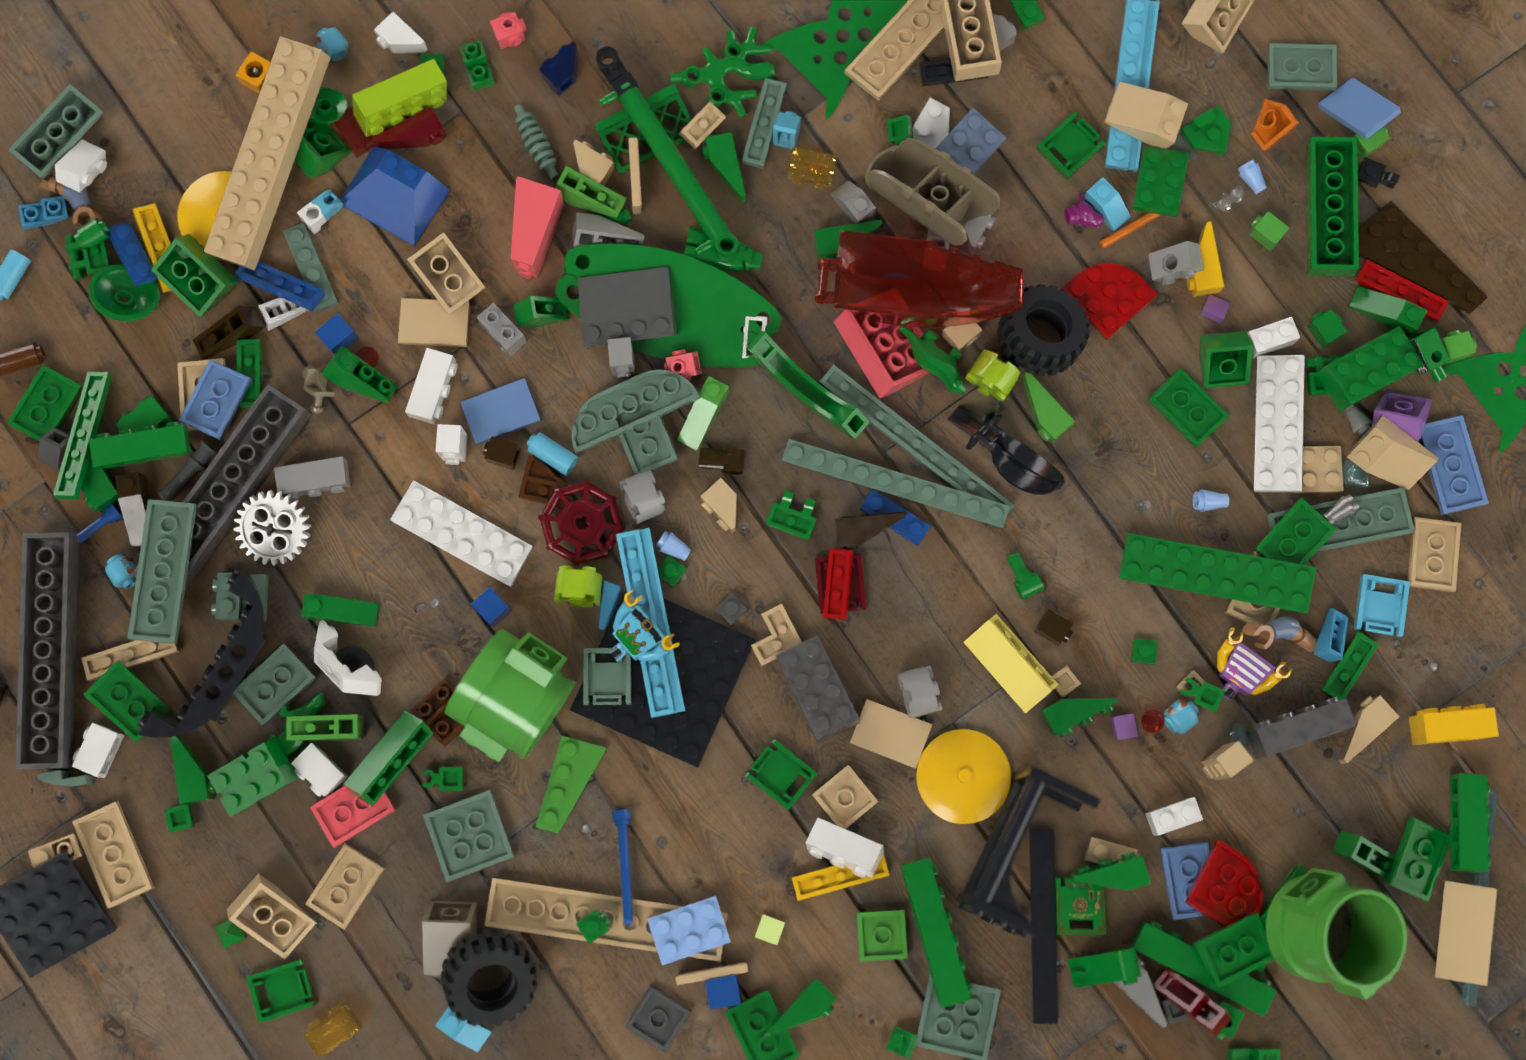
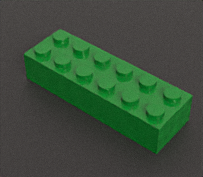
(1332, 207)

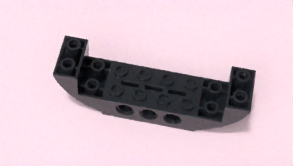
(203, 704)

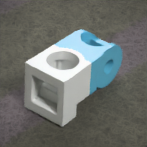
(320, 210)

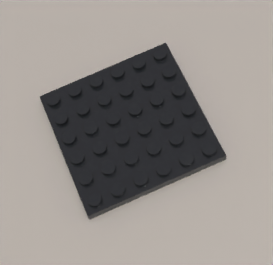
(707, 669)

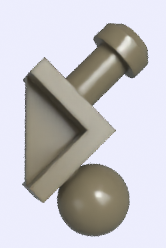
(316, 385)

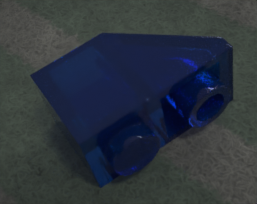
(561, 69)

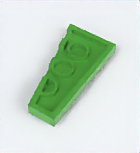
(569, 776)

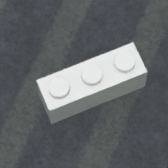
(431, 386)
(844, 848)

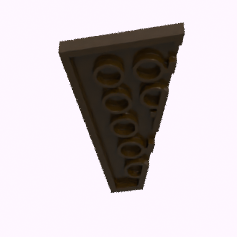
(1405, 250)

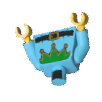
(638, 633)

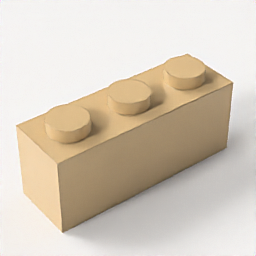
(1226, 761)

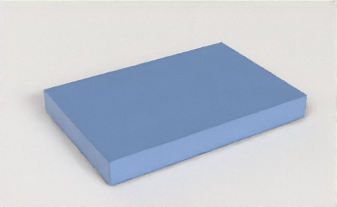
(1359, 108)
(215, 400)
(500, 411)
(1181, 870)

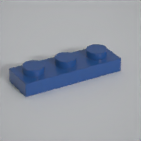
(131, 254)
(909, 528)

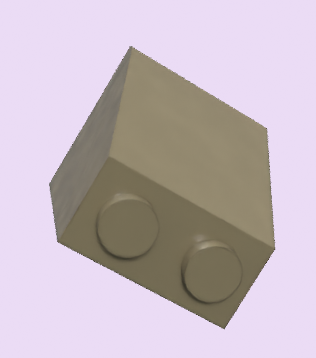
(443, 927)

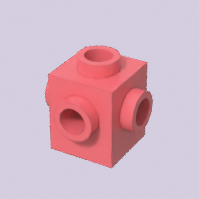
(508, 30)
(683, 363)

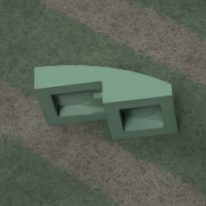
(62, 778)

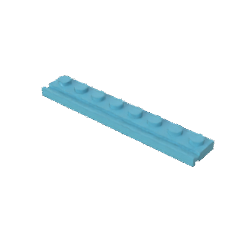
(1133, 69)
(642, 576)

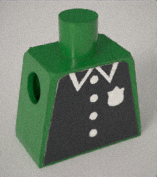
(1431, 352)

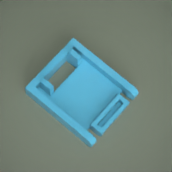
(1381, 610)

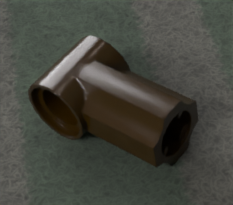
(728, 460)

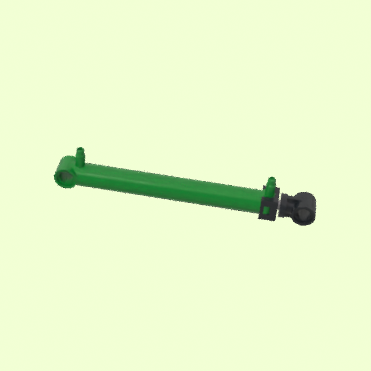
(627, 92)

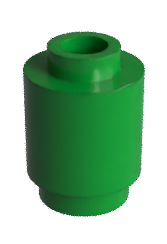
(92, 234)

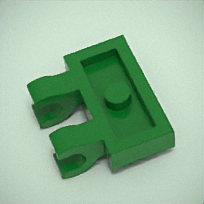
(790, 520)

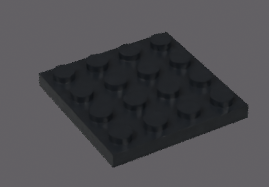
(51, 914)

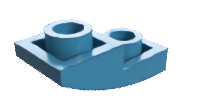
(44, 213)

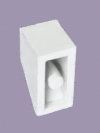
(398, 36)

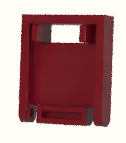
(857, 589)

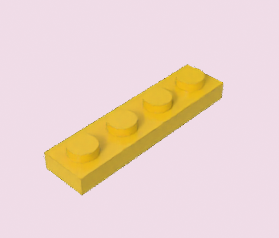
(153, 234)
(832, 879)

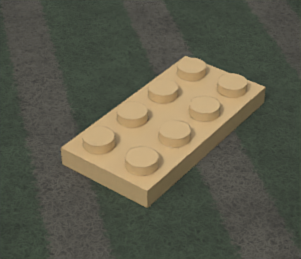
(113, 854)

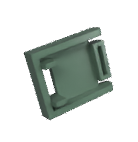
(606, 680)

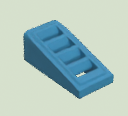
(610, 597)
(1330, 644)

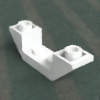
(359, 682)

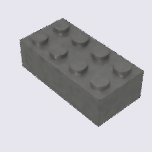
(817, 689)
(1306, 726)

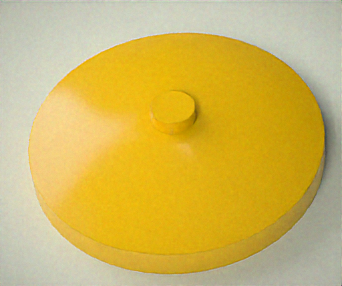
(200, 205)
(963, 776)

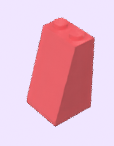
(534, 225)

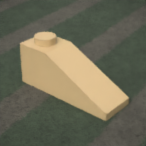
(1371, 721)

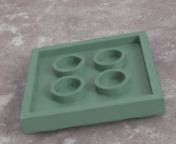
(468, 836)
(960, 1028)

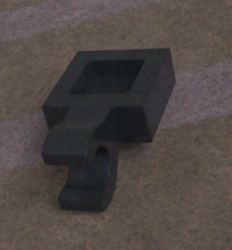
(1373, 173)

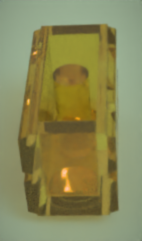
(811, 167)
(332, 1031)

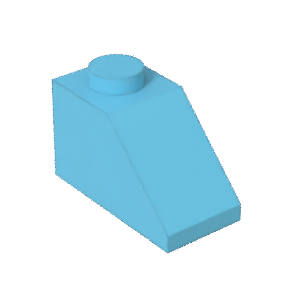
(786, 129)
(1108, 203)
(462, 1032)

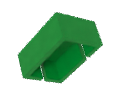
(253, 777)

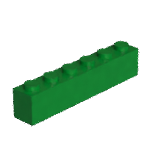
(935, 933)
(1186, 960)

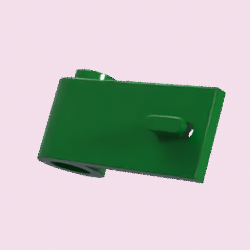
(1105, 968)

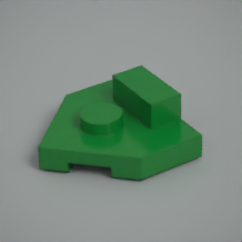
(1208, 131)

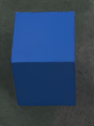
(336, 334)
(491, 607)
(723, 991)

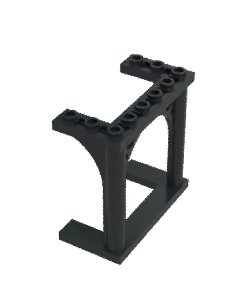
(989, 886)

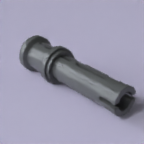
(194, 463)

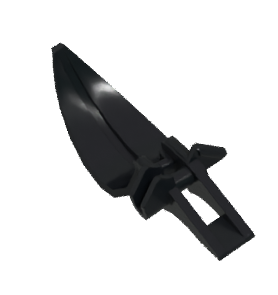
(1013, 459)

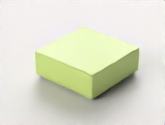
(770, 929)

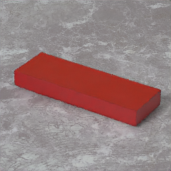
(838, 584)

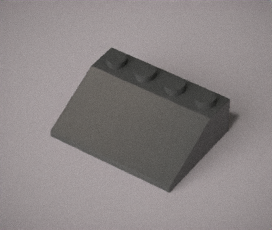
(626, 306)

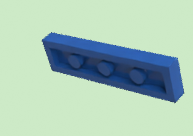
(282, 285)

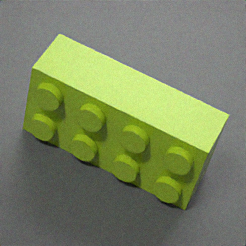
(399, 98)

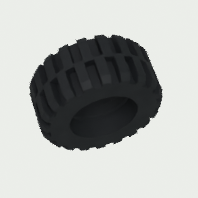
(1036, 354)
(494, 1005)

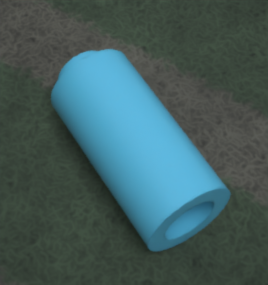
(11, 272)
(552, 453)

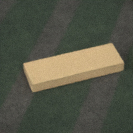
(712, 973)

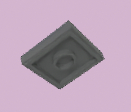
(658, 1018)

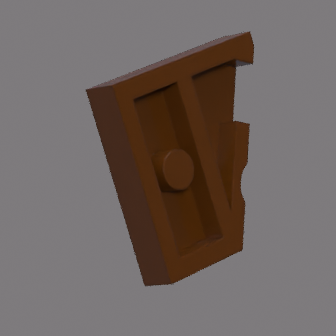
(539, 483)

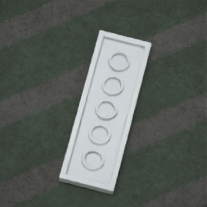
(1279, 423)
(462, 533)

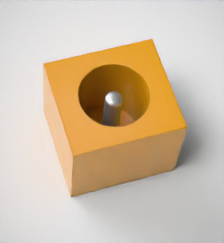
(253, 72)

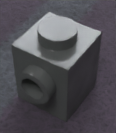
(53, 447)

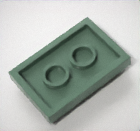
(1302, 66)
(274, 684)

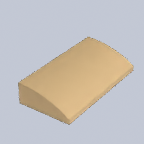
(1466, 933)

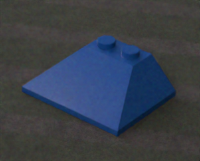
(395, 195)

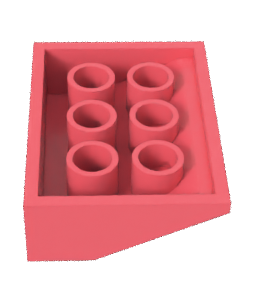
(881, 352)

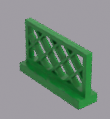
(622, 119)

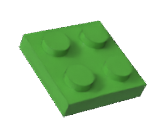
(882, 935)

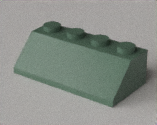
(56, 131)

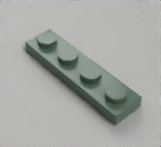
(763, 122)
(310, 264)

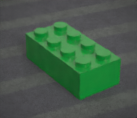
(1369, 369)

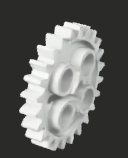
(269, 547)

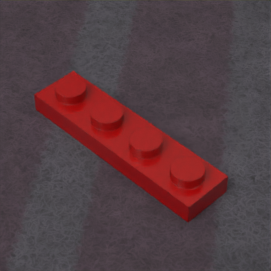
(1386, 282)

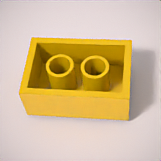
(1453, 724)

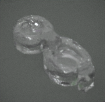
(1226, 203)

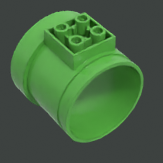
(510, 695)
(1300, 924)

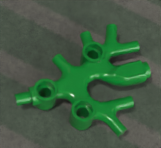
(716, 69)

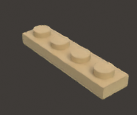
(129, 654)

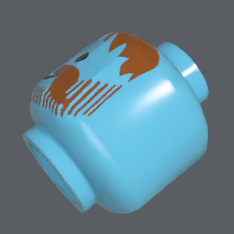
(332, 43)
(120, 570)
(1181, 716)

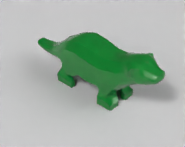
(935, 359)
(312, 708)

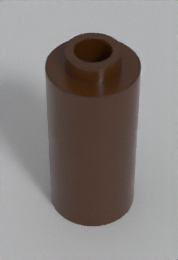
(21, 358)

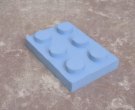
(688, 930)

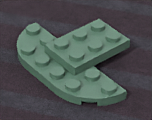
(635, 415)

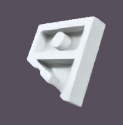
(932, 123)

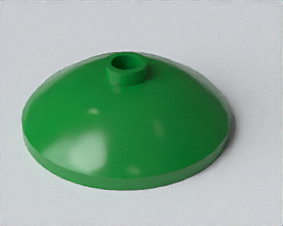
(114, 285)

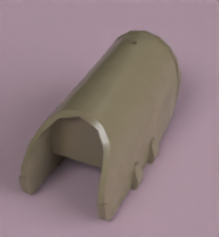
(931, 188)

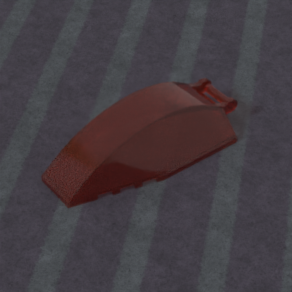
(916, 282)

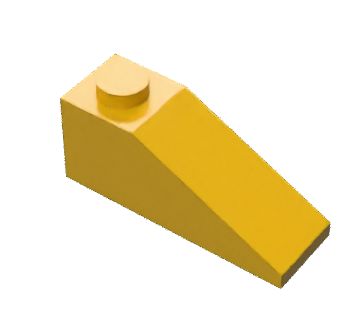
(1210, 280)

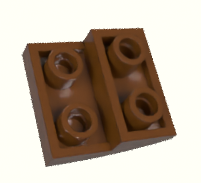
(432, 712)

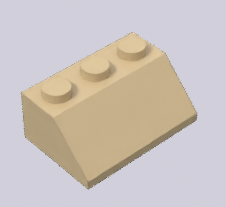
(1215, 21)

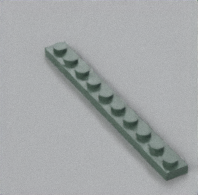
(908, 437)
(896, 483)

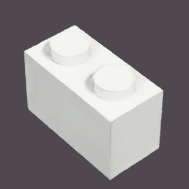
(80, 166)
(1273, 337)
(451, 443)
(97, 750)
(319, 770)
(1174, 816)

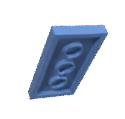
(1456, 472)

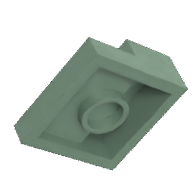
(228, 605)

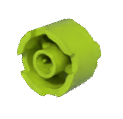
(993, 375)
(578, 587)

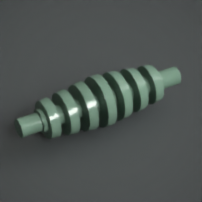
(536, 141)

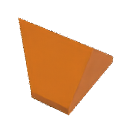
(1273, 124)

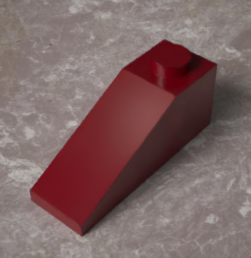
(415, 132)

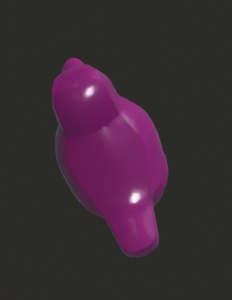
(1082, 214)

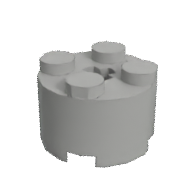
(642, 497)
(919, 691)

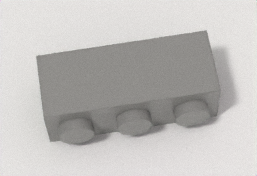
(313, 478)

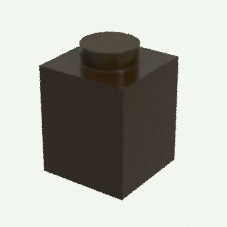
(501, 453)
(1054, 628)

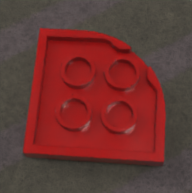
(1110, 295)
(1226, 886)

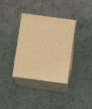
(961, 336)

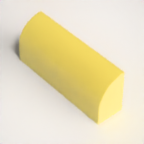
(1011, 663)

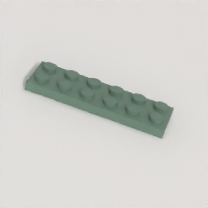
(1379, 518)
(162, 571)

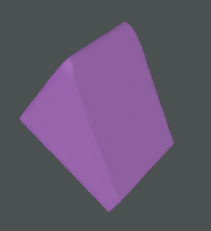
(1215, 308)
(1124, 727)

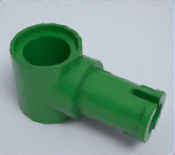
(1025, 582)

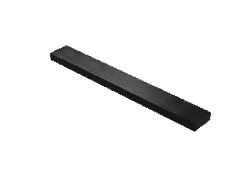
(1043, 915)

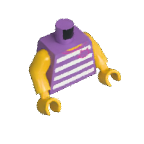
(1244, 669)

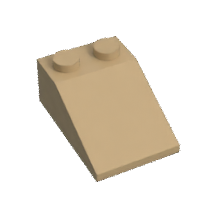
(1146, 114)
(446, 273)
(1392, 454)
(270, 916)

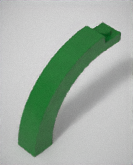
(805, 389)

